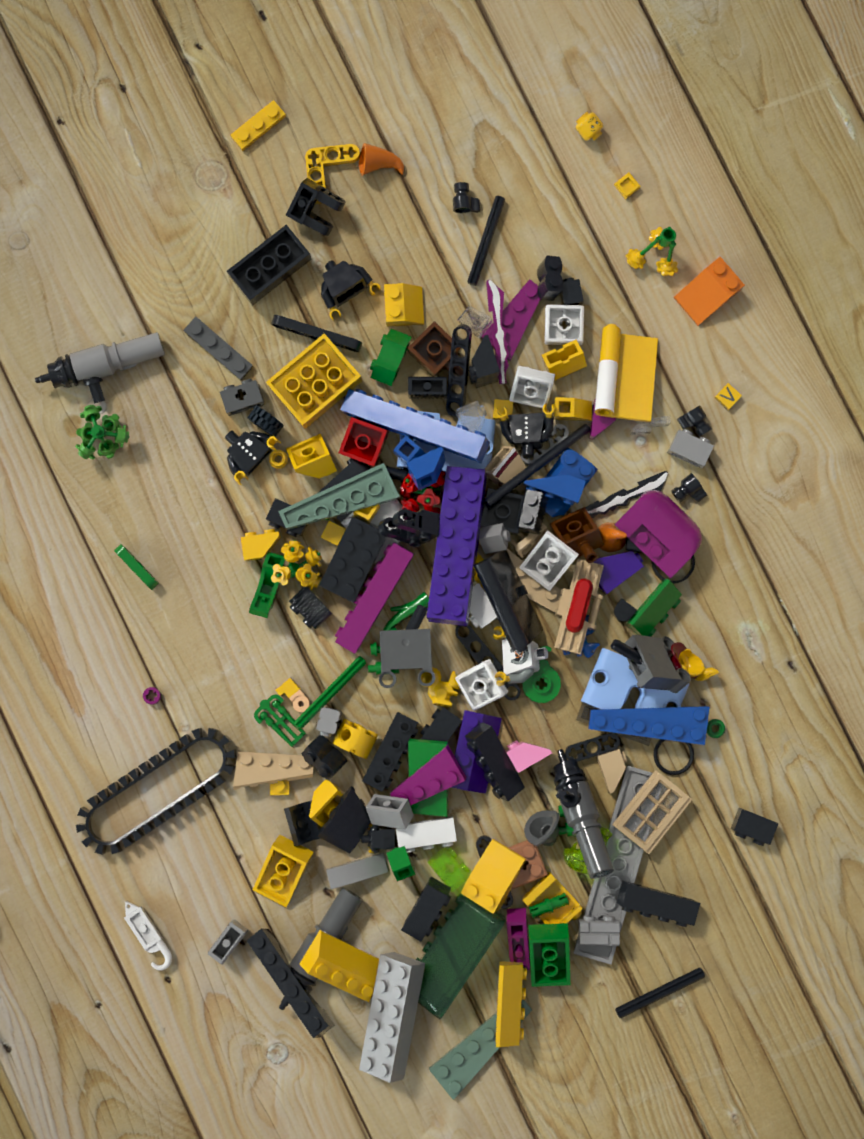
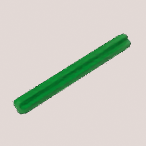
(329, 693)

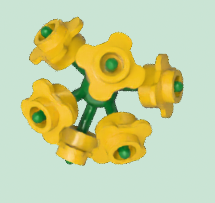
(305, 575)

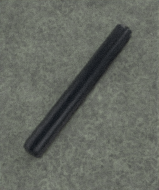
(486, 240)
(660, 992)

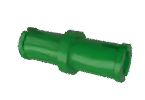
(548, 905)

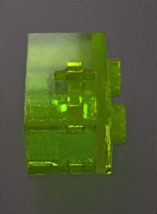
(438, 864)

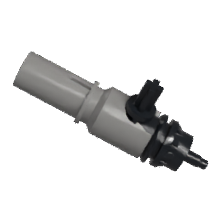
(100, 362)

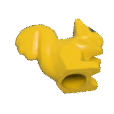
(440, 691)

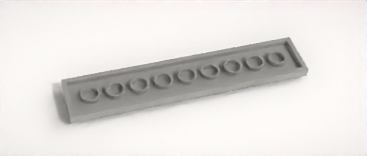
(625, 859)

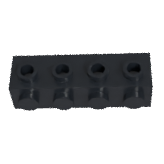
(388, 755)
(494, 761)
(658, 903)

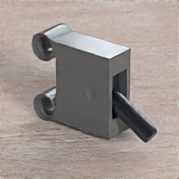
(407, 649)
(651, 662)

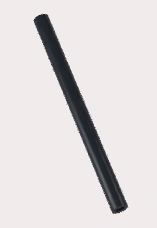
(536, 465)

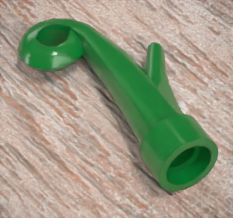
(405, 611)

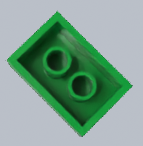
(549, 955)

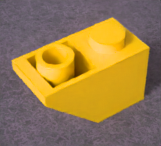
(572, 409)
(257, 546)

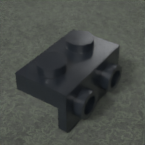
(301, 826)

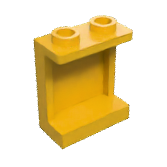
(548, 888)

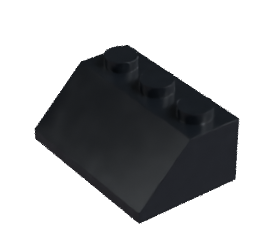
(484, 366)

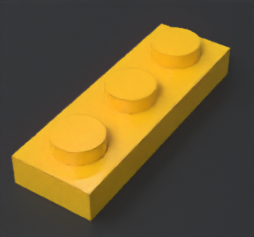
(258, 125)

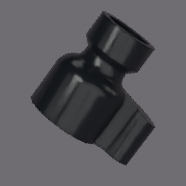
(462, 201)
(697, 419)
(689, 486)

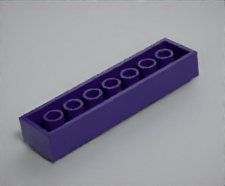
(457, 546)

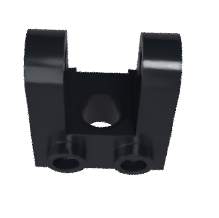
(304, 202)
(414, 530)

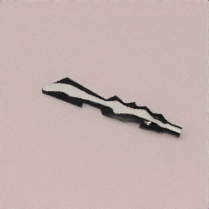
(621, 497)

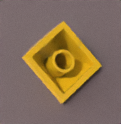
(311, 458)
(324, 801)

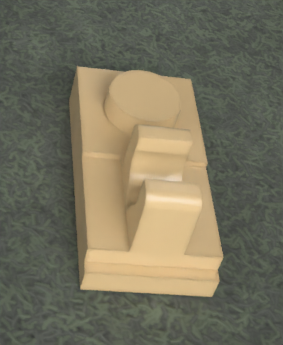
(528, 543)

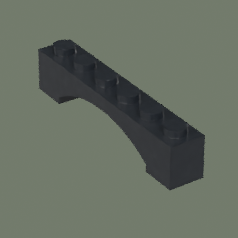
(304, 1005)

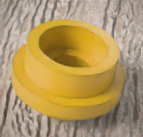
(274, 454)

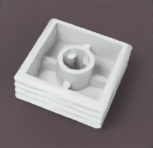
(553, 319)
(532, 387)
(476, 695)

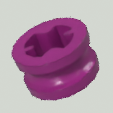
(147, 692)

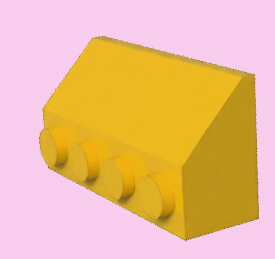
(341, 965)
(509, 1004)

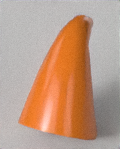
(375, 158)
(612, 537)

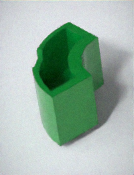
(392, 352)

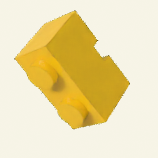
(564, 360)

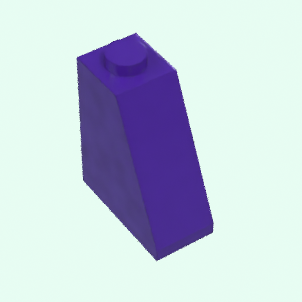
(618, 569)

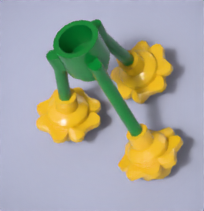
(660, 239)

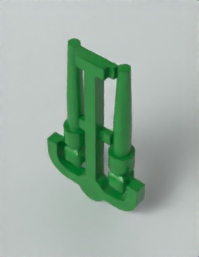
(264, 704)

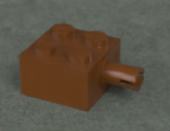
(433, 350)
(579, 533)

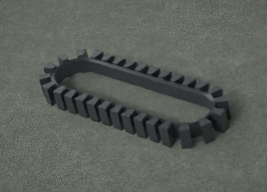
(168, 813)

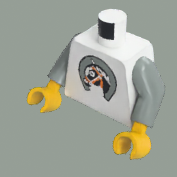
(518, 666)

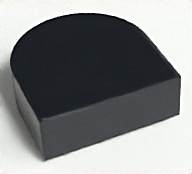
(623, 610)

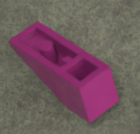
(518, 936)

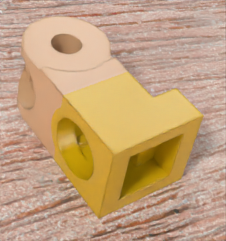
(295, 694)

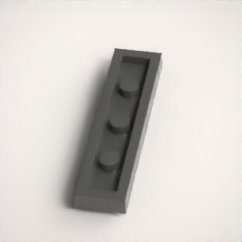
(218, 348)

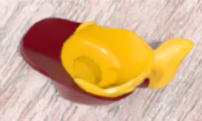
(690, 662)

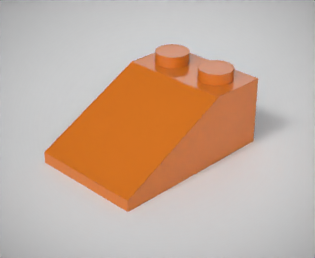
(709, 291)

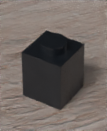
(571, 292)

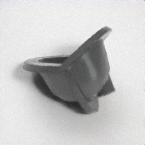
(542, 828)

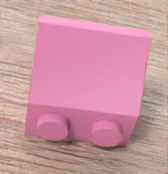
(525, 754)

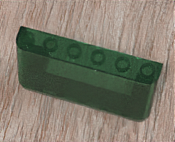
(456, 952)

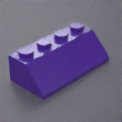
(475, 775)

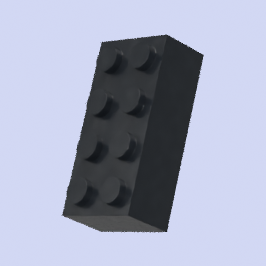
(269, 264)
(353, 559)

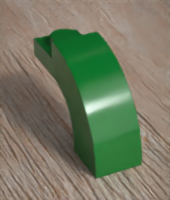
(266, 590)

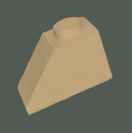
(612, 768)

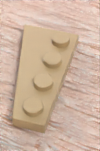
(266, 767)

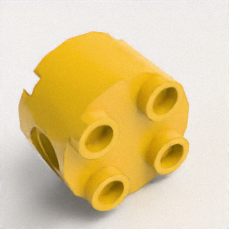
(355, 738)

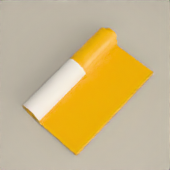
(625, 375)

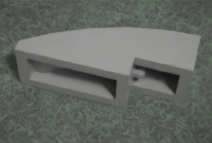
(357, 870)

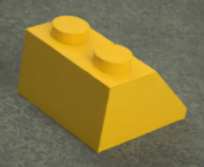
(403, 305)

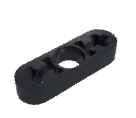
(608, 748)

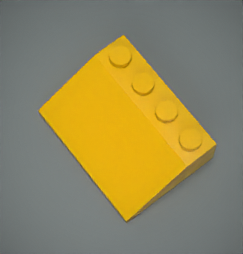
(314, 381)

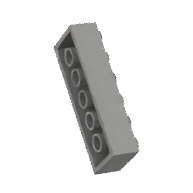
(392, 1016)

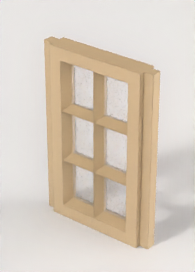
(652, 811)

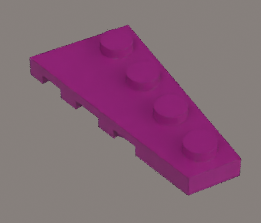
(518, 315)
(434, 777)

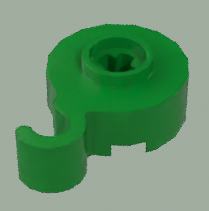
(551, 679)

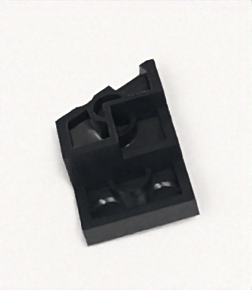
(346, 822)

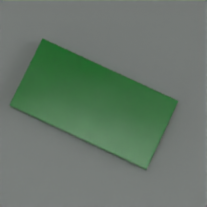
(419, 754)

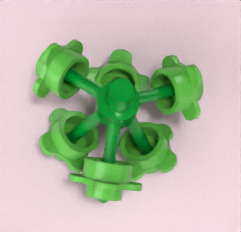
(90, 433)

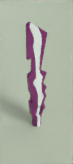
(498, 332)

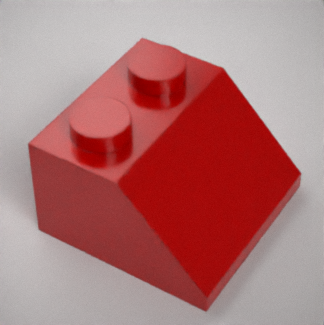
(363, 442)

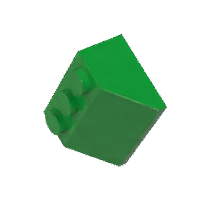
(655, 609)

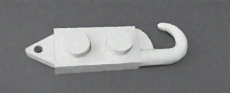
(147, 933)

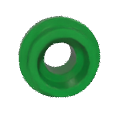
(721, 728)

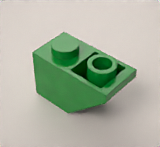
(401, 863)

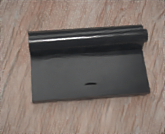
(509, 600)

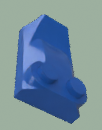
(568, 464)

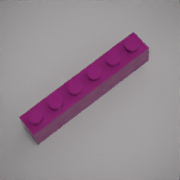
(374, 598)

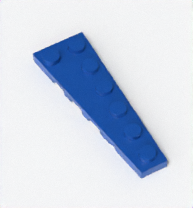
(666, 723)

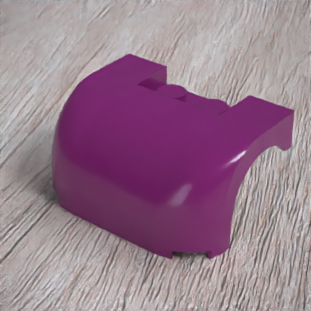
(661, 531)

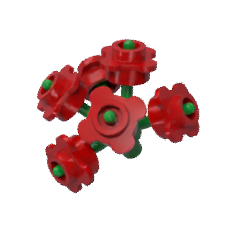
(427, 498)

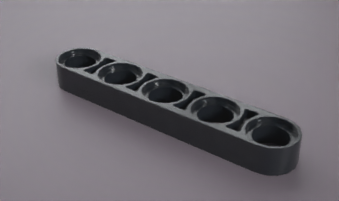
(315, 332)
(463, 362)
(478, 656)

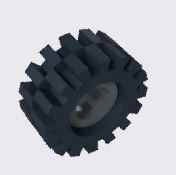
(265, 421)

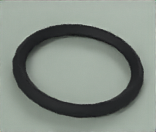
(673, 772)

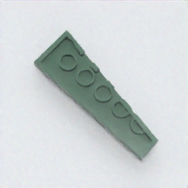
(351, 495)
(468, 1056)

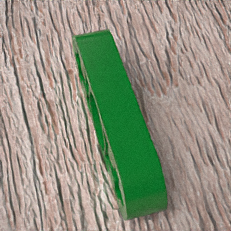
(136, 567)

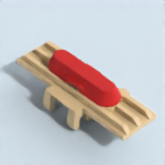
(575, 604)

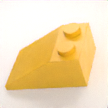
(282, 870)
(493, 876)

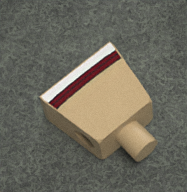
(505, 466)

